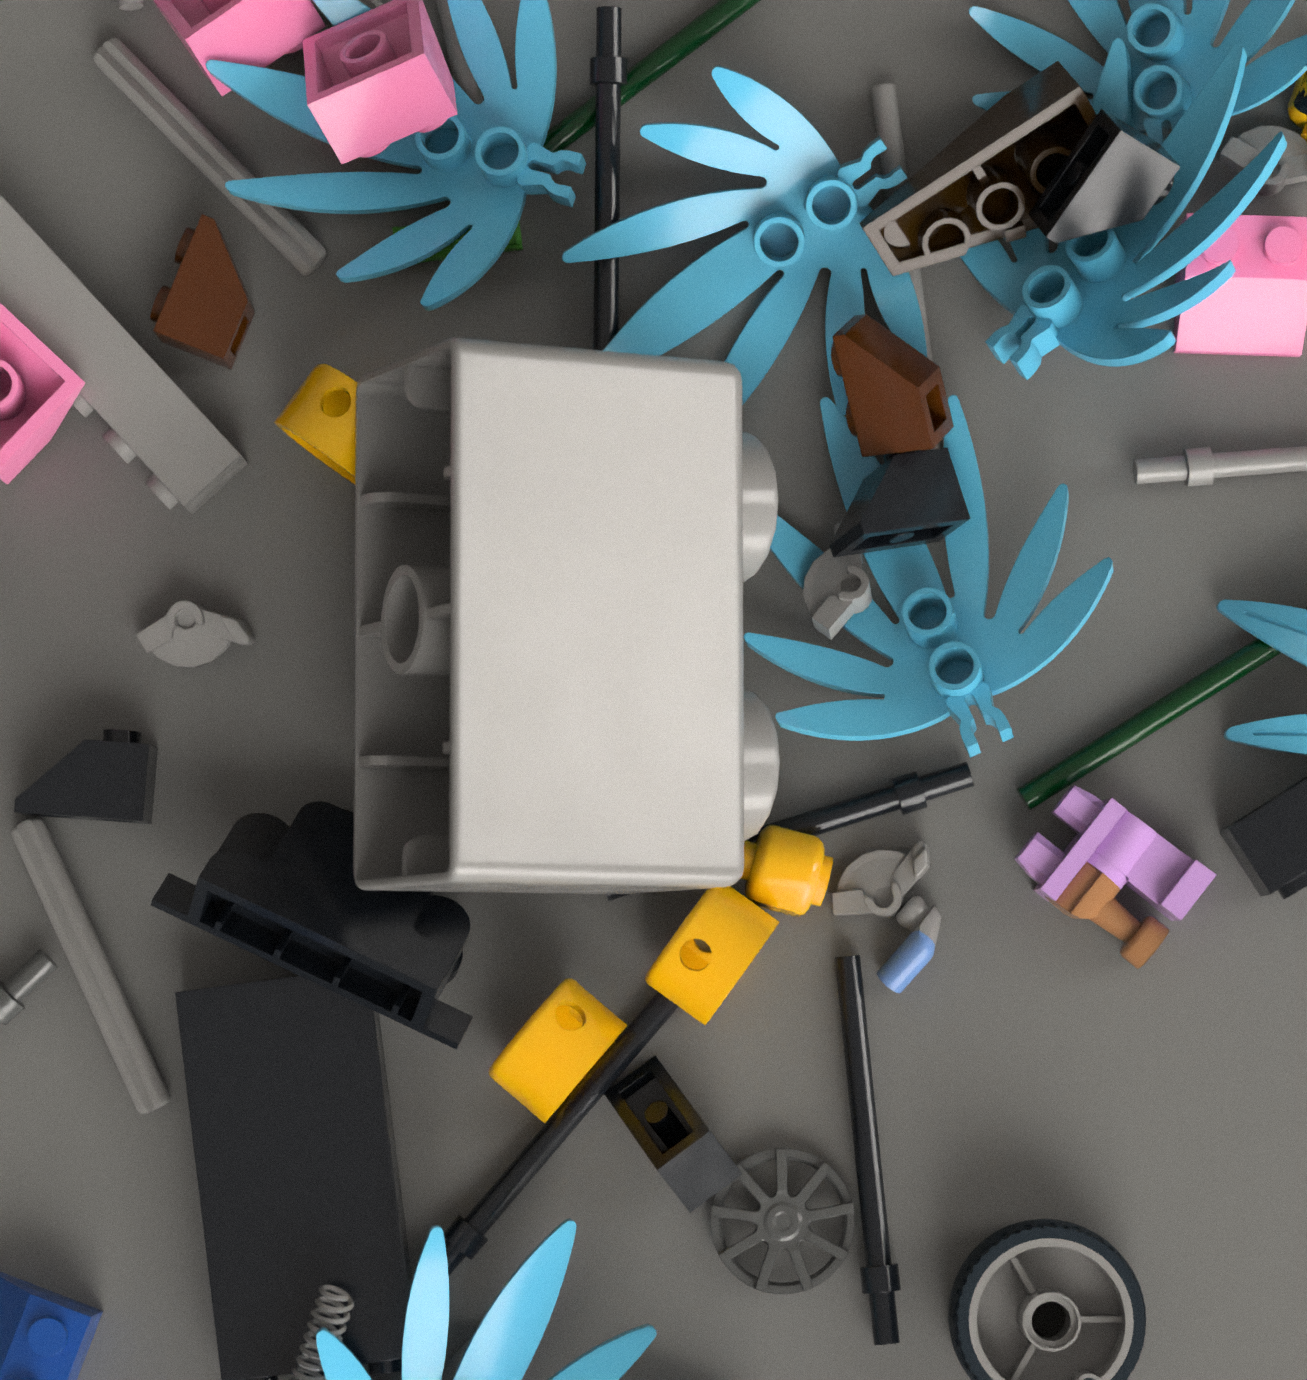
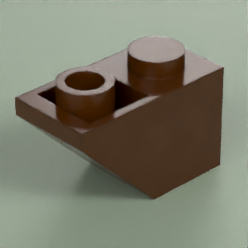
(207, 303)
(890, 388)

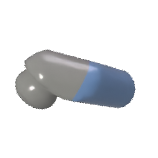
(917, 948)

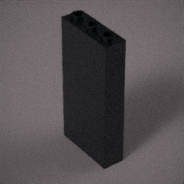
(294, 1171)

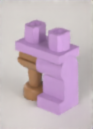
(1104, 856)

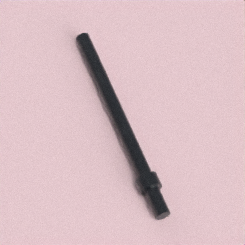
(608, 74)
(905, 794)
(466, 1234)
(879, 1276)

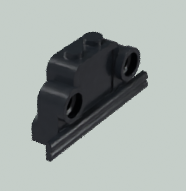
(298, 906)

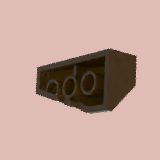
(984, 177)

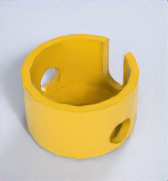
(324, 418)
(702, 978)
(556, 1048)

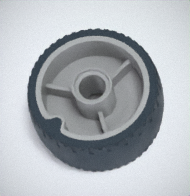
(1038, 1265)

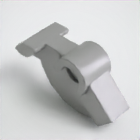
(1290, 167)
(836, 590)
(194, 635)
(880, 881)

